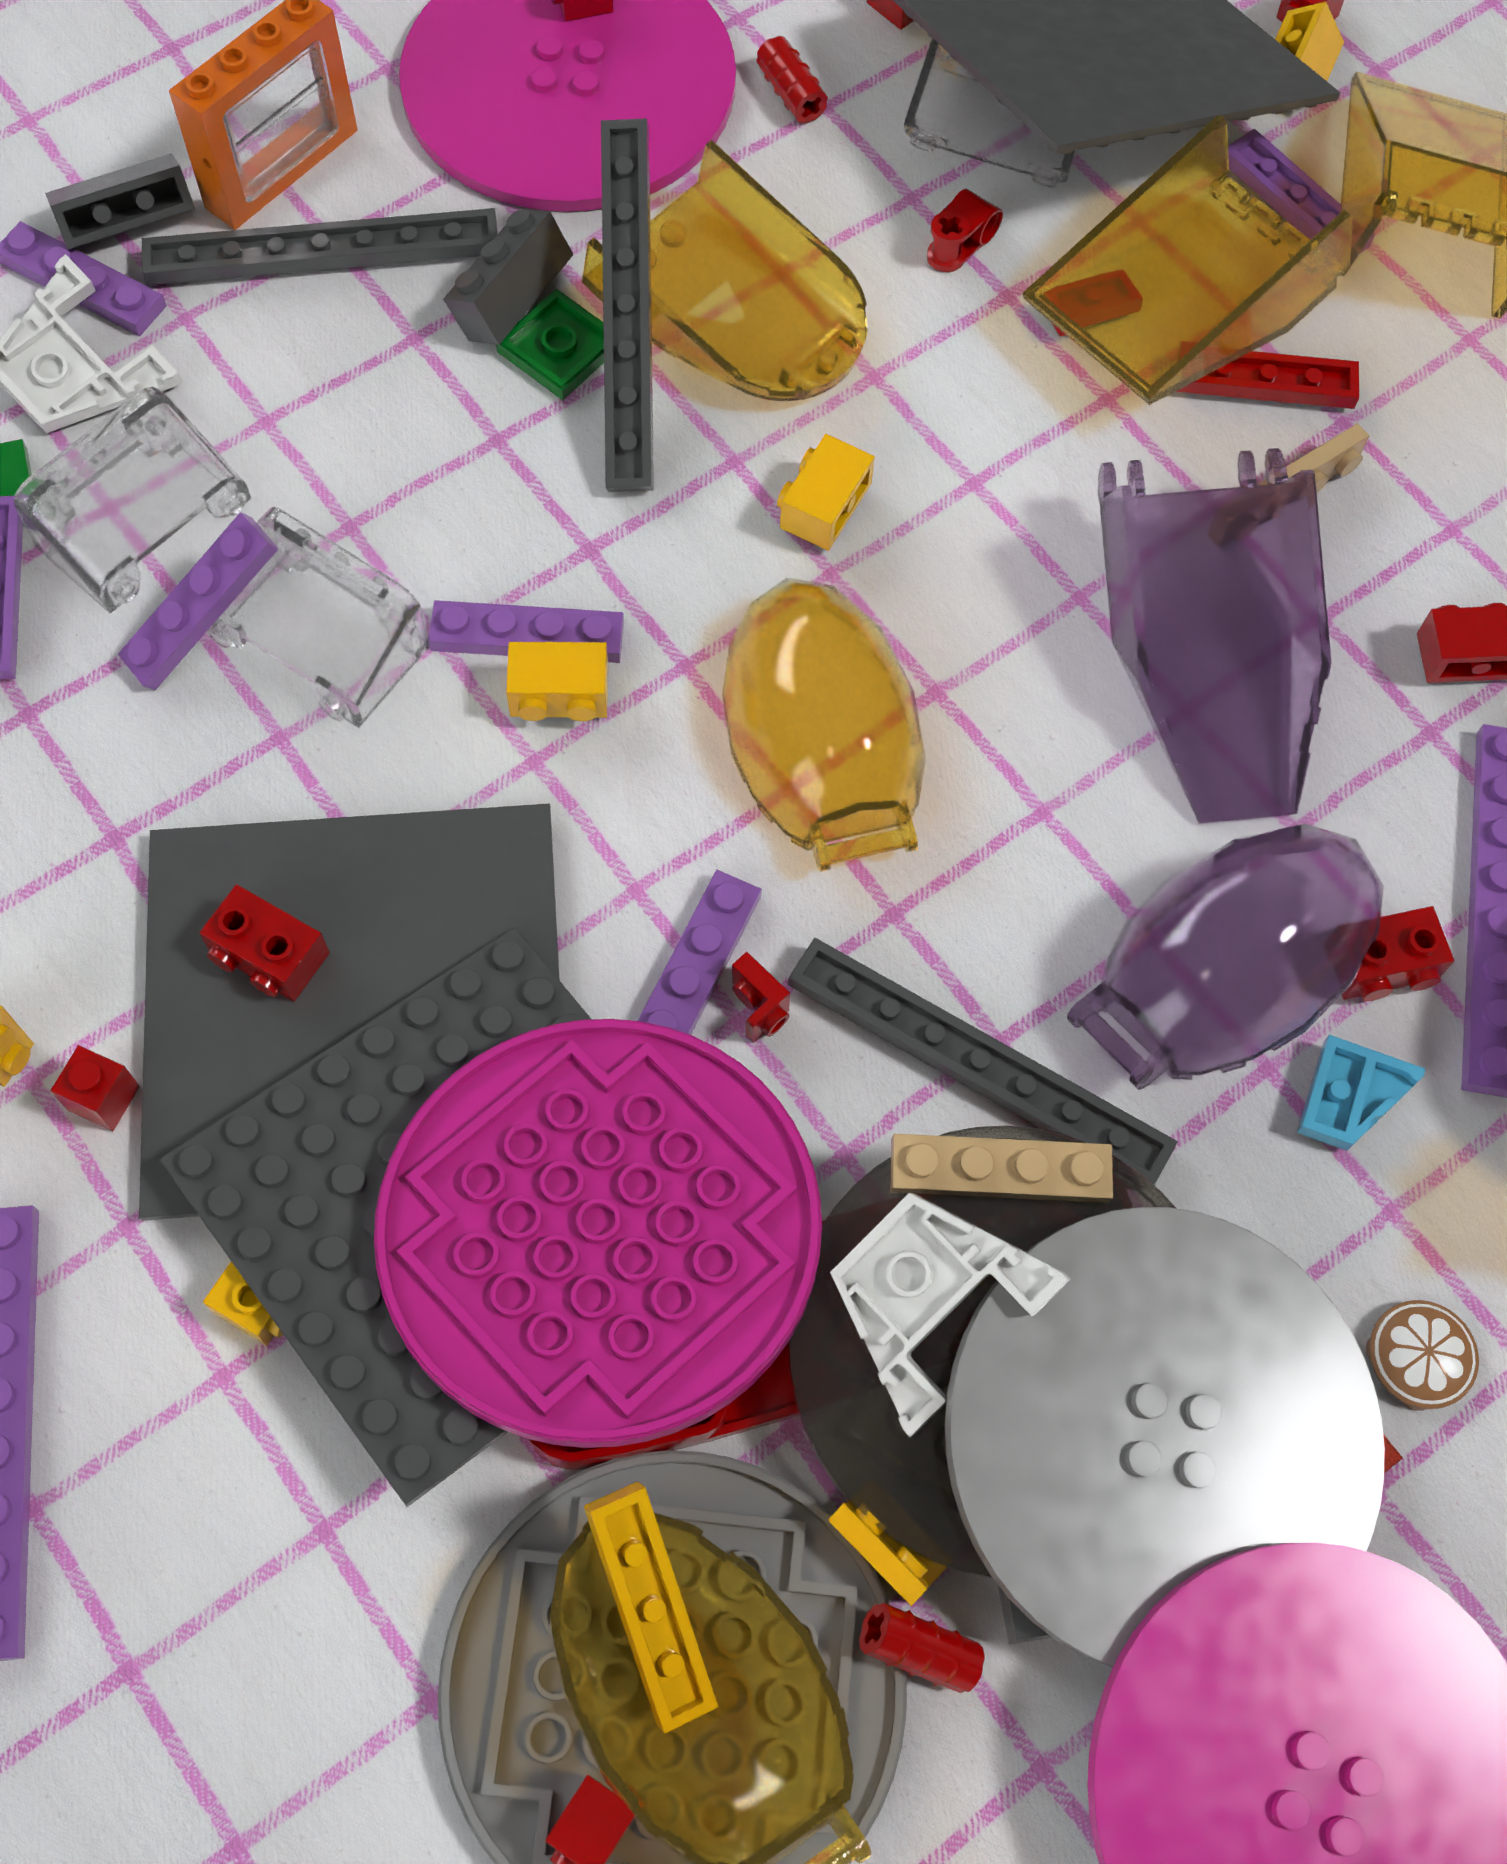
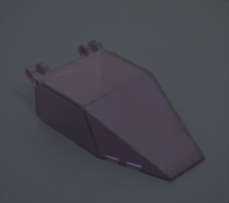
(1222, 629)

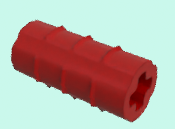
(791, 79)
(921, 1648)

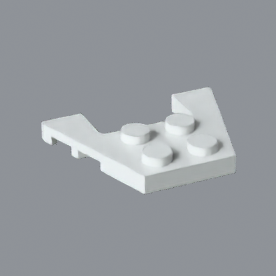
(56, 372)
(913, 1277)

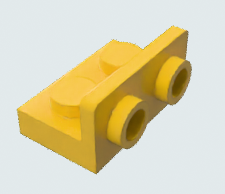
(895, 1563)

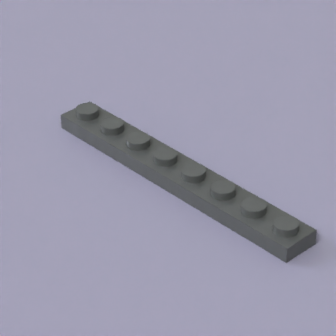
(317, 246)
(627, 305)
(976, 1058)

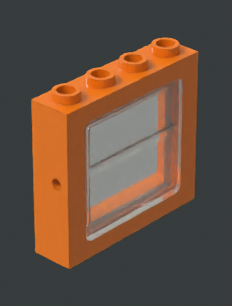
(265, 109)

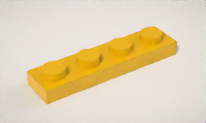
(651, 1606)

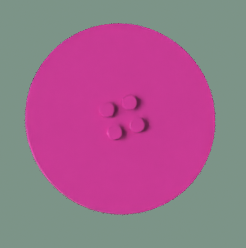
(519, 94)
(598, 1233)
(1302, 1719)

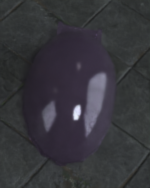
(1236, 954)

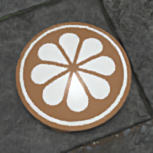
(1423, 1355)

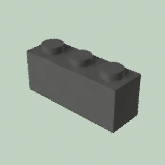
(120, 200)
(508, 276)

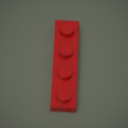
(1284, 380)

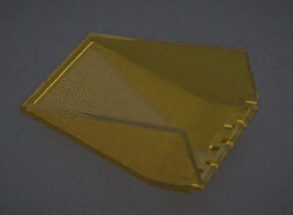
(1428, 159)
(1188, 274)

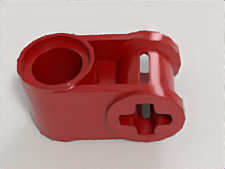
(962, 230)

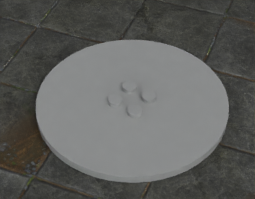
(1156, 1420)
(500, 1690)

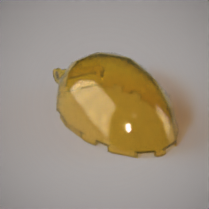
(824, 723)
(744, 1776)

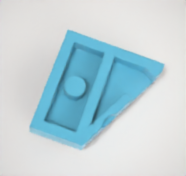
(1353, 1091)

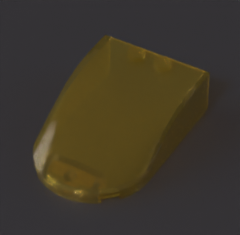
(747, 289)

